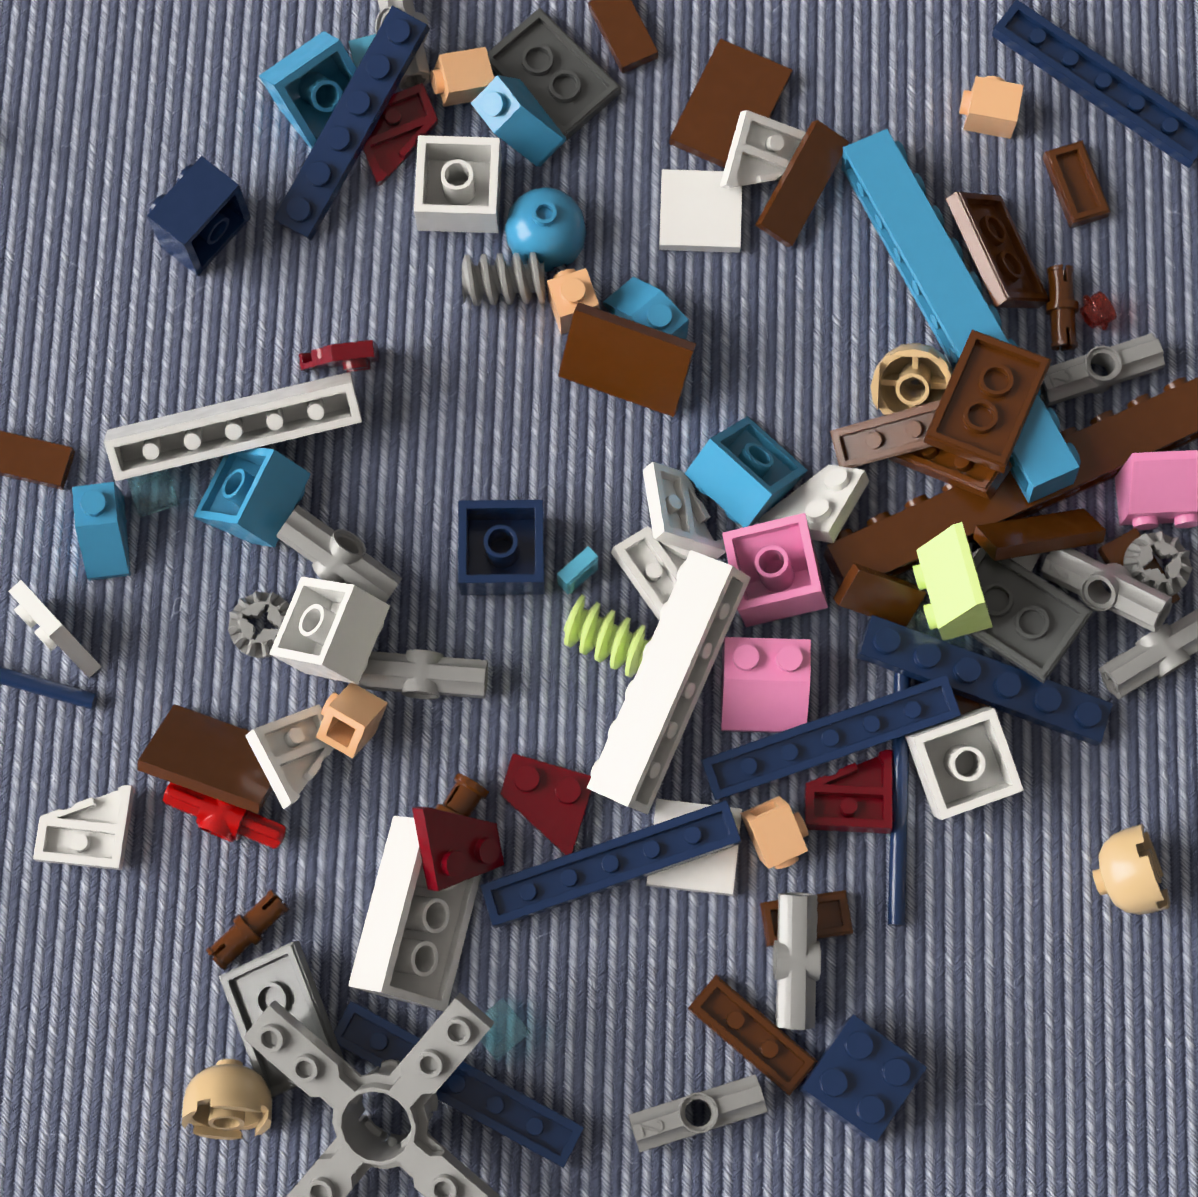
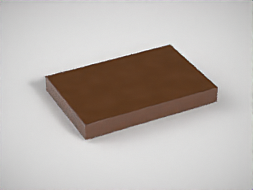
(729, 84)
(997, 250)
(626, 359)
(987, 401)
(207, 759)

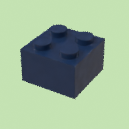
(198, 215)
(501, 547)
(862, 1079)

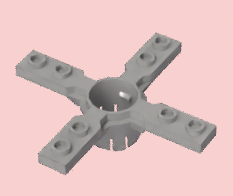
(410, 1082)

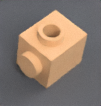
(461, 75)
(991, 106)
(568, 290)
(350, 719)
(776, 833)

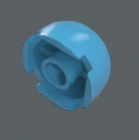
(546, 224)

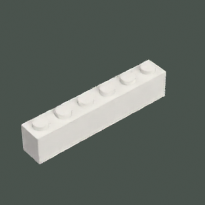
(232, 426)
(668, 681)

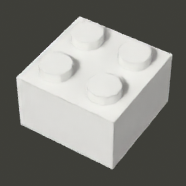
(458, 184)
(330, 629)
(964, 763)

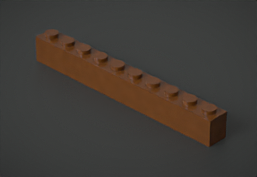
(1103, 448)

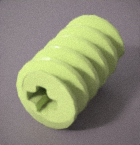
(605, 637)

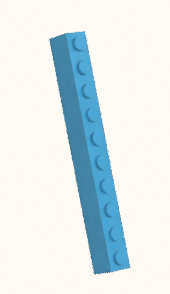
(948, 293)

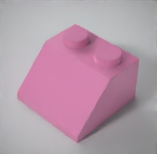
(1158, 489)
(781, 569)
(765, 684)

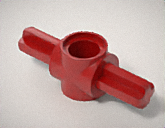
(224, 818)

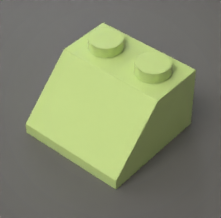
(952, 585)

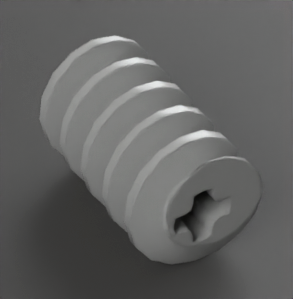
(503, 279)

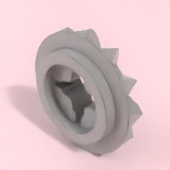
(1140, 555)
(243, 632)

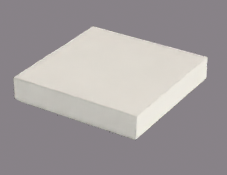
(699, 212)
(707, 874)

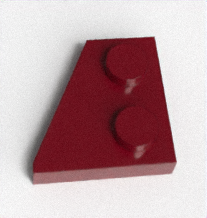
(397, 131)
(350, 355)
(548, 798)
(853, 798)
(455, 847)

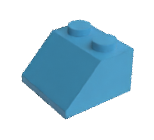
(310, 84)
(745, 471)
(253, 495)

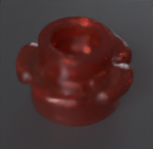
(1097, 311)

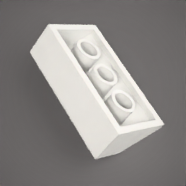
(412, 932)

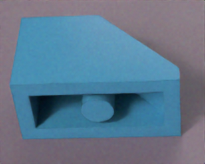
(518, 119)
(648, 307)
(101, 530)

